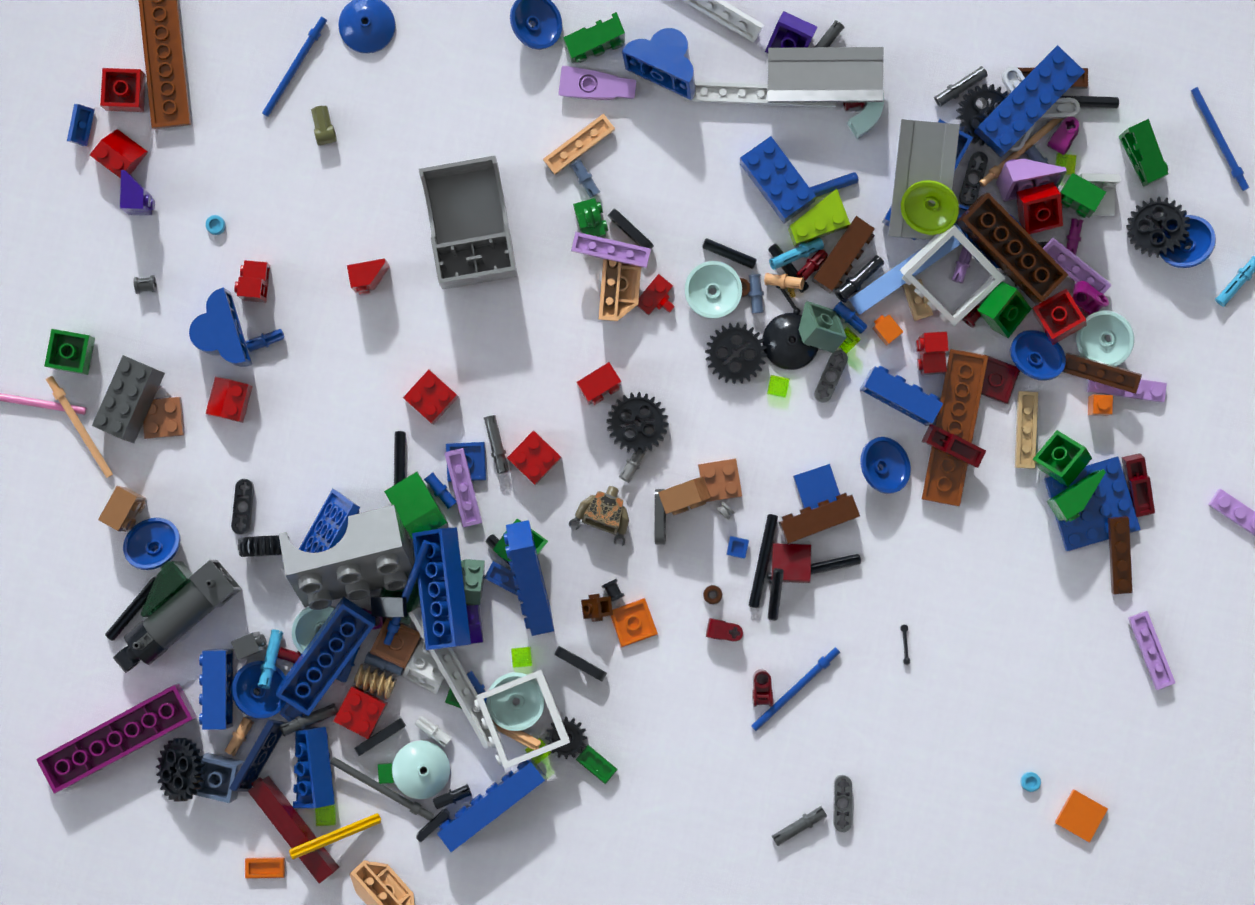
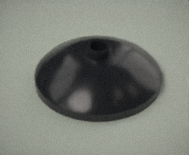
(779, 349)

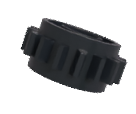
(576, 742)

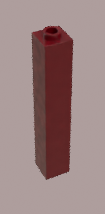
(291, 826)

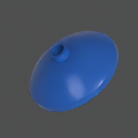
(544, 19)
(370, 36)
(1202, 243)
(1037, 356)
(892, 464)
(147, 537)
(266, 702)

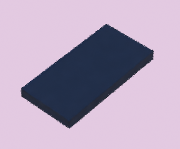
(258, 756)

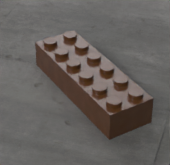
(1011, 248)

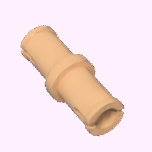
(784, 281)
(239, 736)

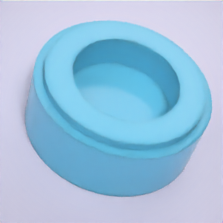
(215, 225)
(1030, 781)

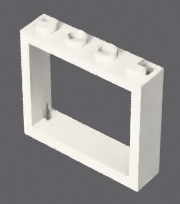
(927, 251)
(494, 738)

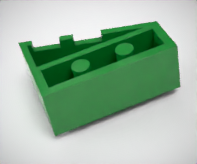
(595, 39)
(1144, 152)

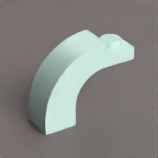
(865, 120)

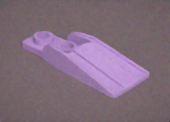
(594, 85)

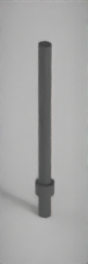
(415, 807)

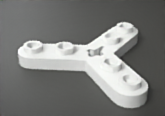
(1060, 109)

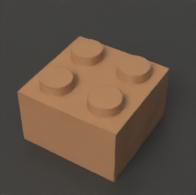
(680, 497)
(122, 509)

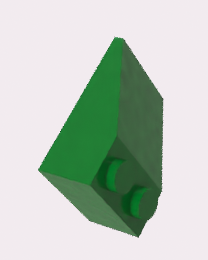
(1074, 499)
(415, 505)

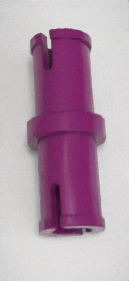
(1074, 235)

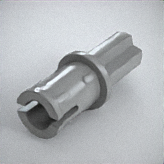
(631, 466)

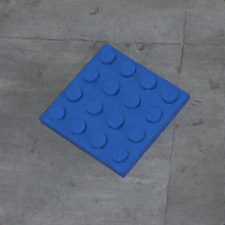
(1107, 501)
(330, 523)

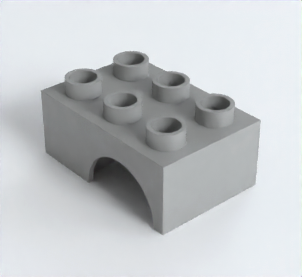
(468, 222)
(367, 558)

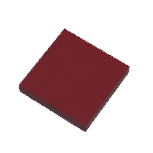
(999, 380)
(794, 560)

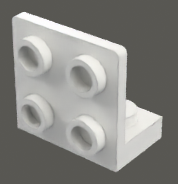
(1107, 183)
(424, 670)

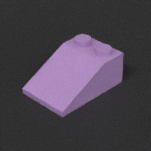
(1026, 174)

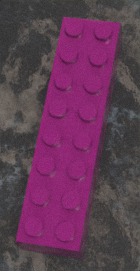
(116, 738)

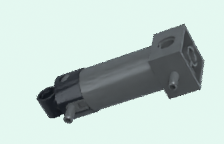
(208, 589)

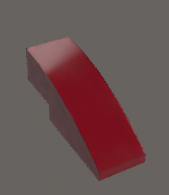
(953, 446)
(1138, 484)

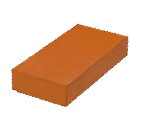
(265, 867)

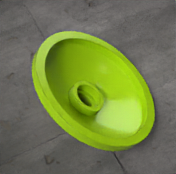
(926, 216)

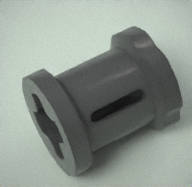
(145, 284)

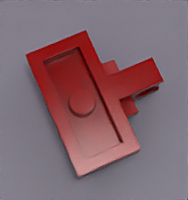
(656, 296)

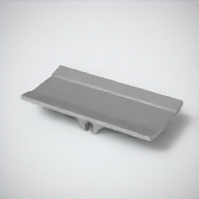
(825, 74)
(923, 153)

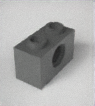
(249, 645)

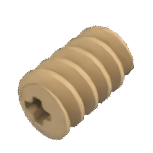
(374, 681)

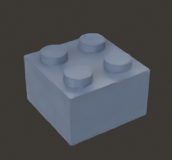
(218, 777)

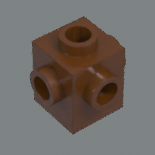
(596, 607)

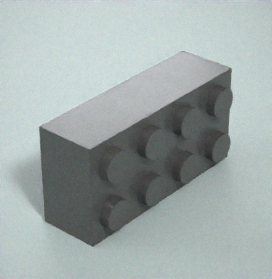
(128, 399)

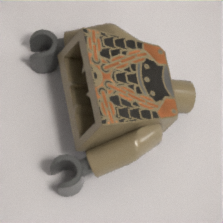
(604, 512)

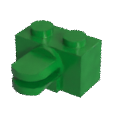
(589, 218)

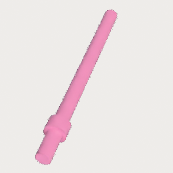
(39, 403)

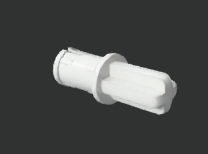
(433, 731)

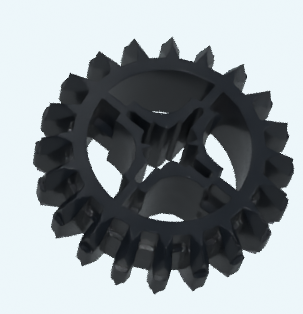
(259, 546)

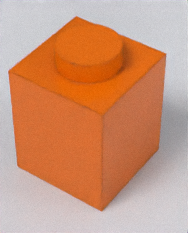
(887, 329)
(1100, 405)

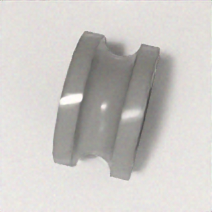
(725, 510)

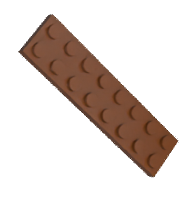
(164, 63)
(957, 416)

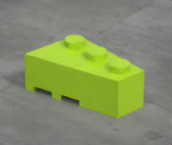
(821, 220)

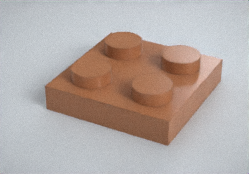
(164, 418)
(721, 479)
(401, 647)

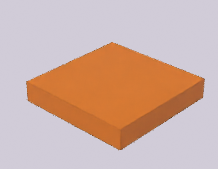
(633, 622)
(1081, 815)

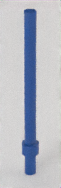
(313, 34)
(1237, 171)
(394, 624)
(823, 663)

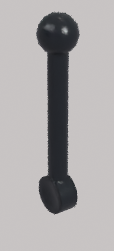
(796, 310)
(904, 628)

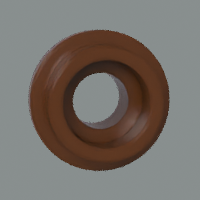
(717, 599)

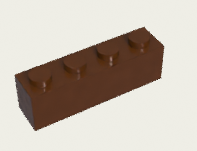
(843, 254)
(819, 518)

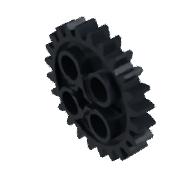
(970, 110)
(1145, 238)
(748, 366)
(641, 439)
(180, 769)

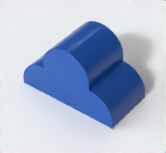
(663, 61)
(220, 330)

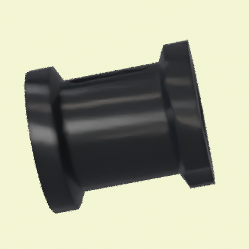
(613, 590)

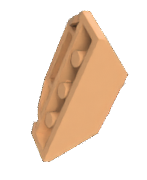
(618, 290)
(380, 885)

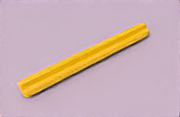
(335, 836)

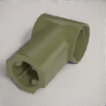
(323, 130)

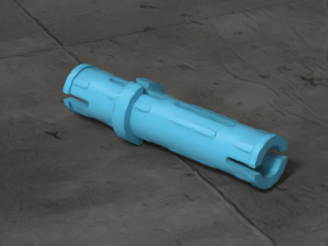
(804, 250)
(1244, 274)
(268, 666)

